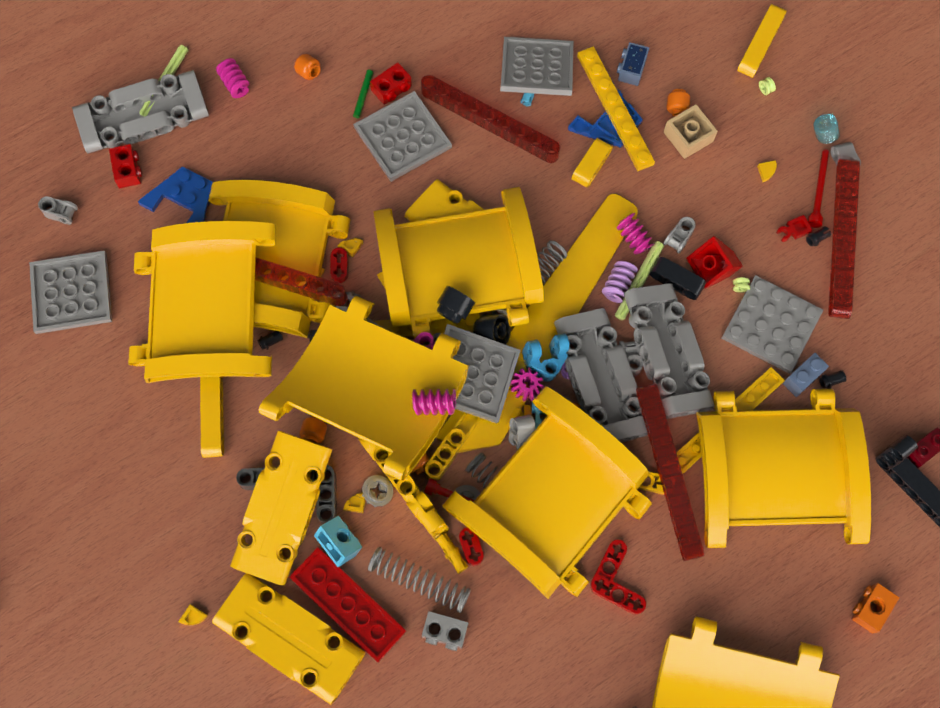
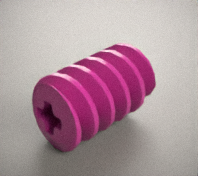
(233, 78)
(634, 234)
(434, 402)

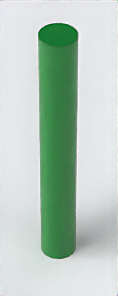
(362, 96)

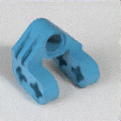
(558, 348)

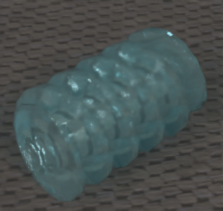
(826, 128)

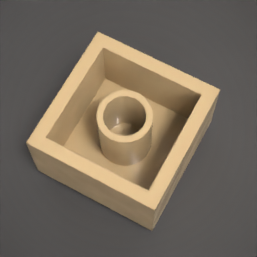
(690, 131)

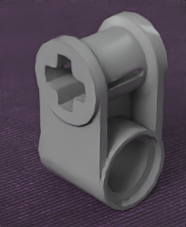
(844, 151)
(60, 210)
(678, 236)
(632, 356)
(520, 430)

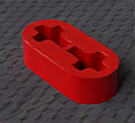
(334, 265)
(466, 548)

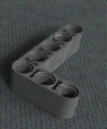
(326, 485)

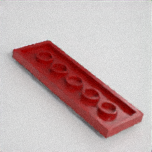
(348, 604)

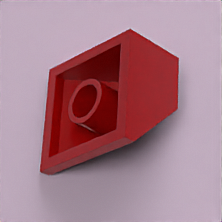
(714, 261)

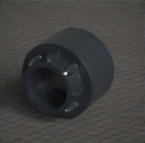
(454, 305)
(493, 327)

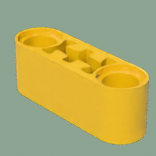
(592, 162)

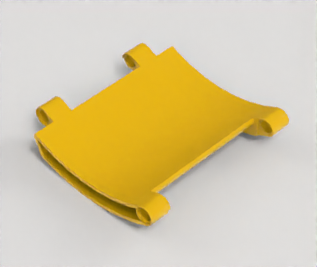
(302, 229)
(479, 253)
(202, 301)
(365, 383)
(784, 467)
(555, 496)
(717, 676)

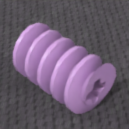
(618, 281)

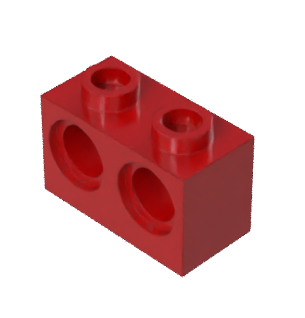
(388, 80)
(123, 166)

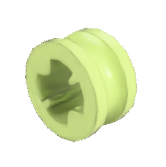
(767, 86)
(741, 284)

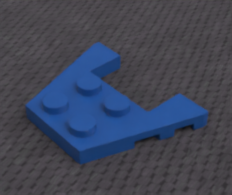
(603, 126)
(184, 189)

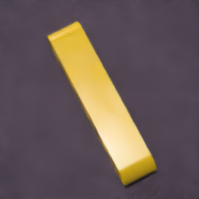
(762, 40)
(212, 416)

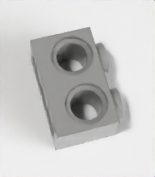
(446, 624)

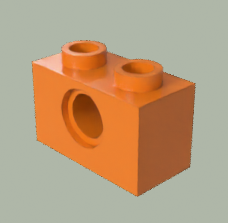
(885, 602)

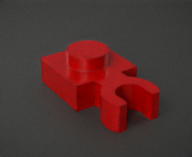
(796, 227)

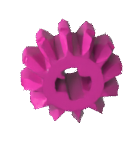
(520, 387)

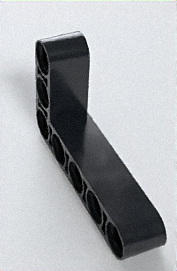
(909, 477)

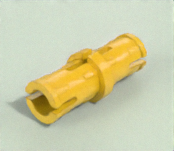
(452, 553)

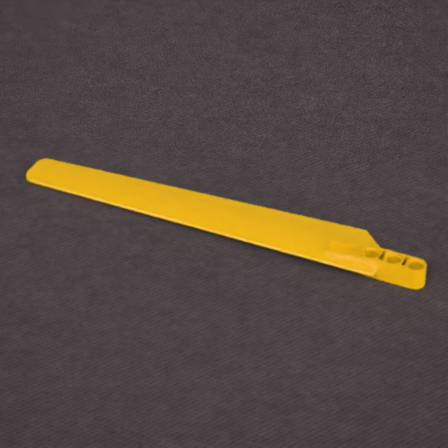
(563, 296)

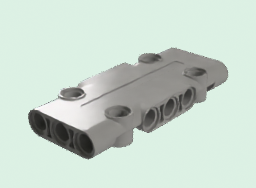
(121, 111)
(669, 350)
(602, 374)

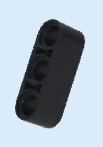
(682, 279)

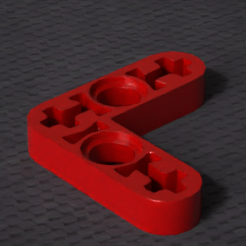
(607, 579)

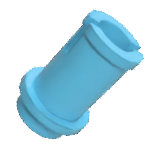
(527, 99)

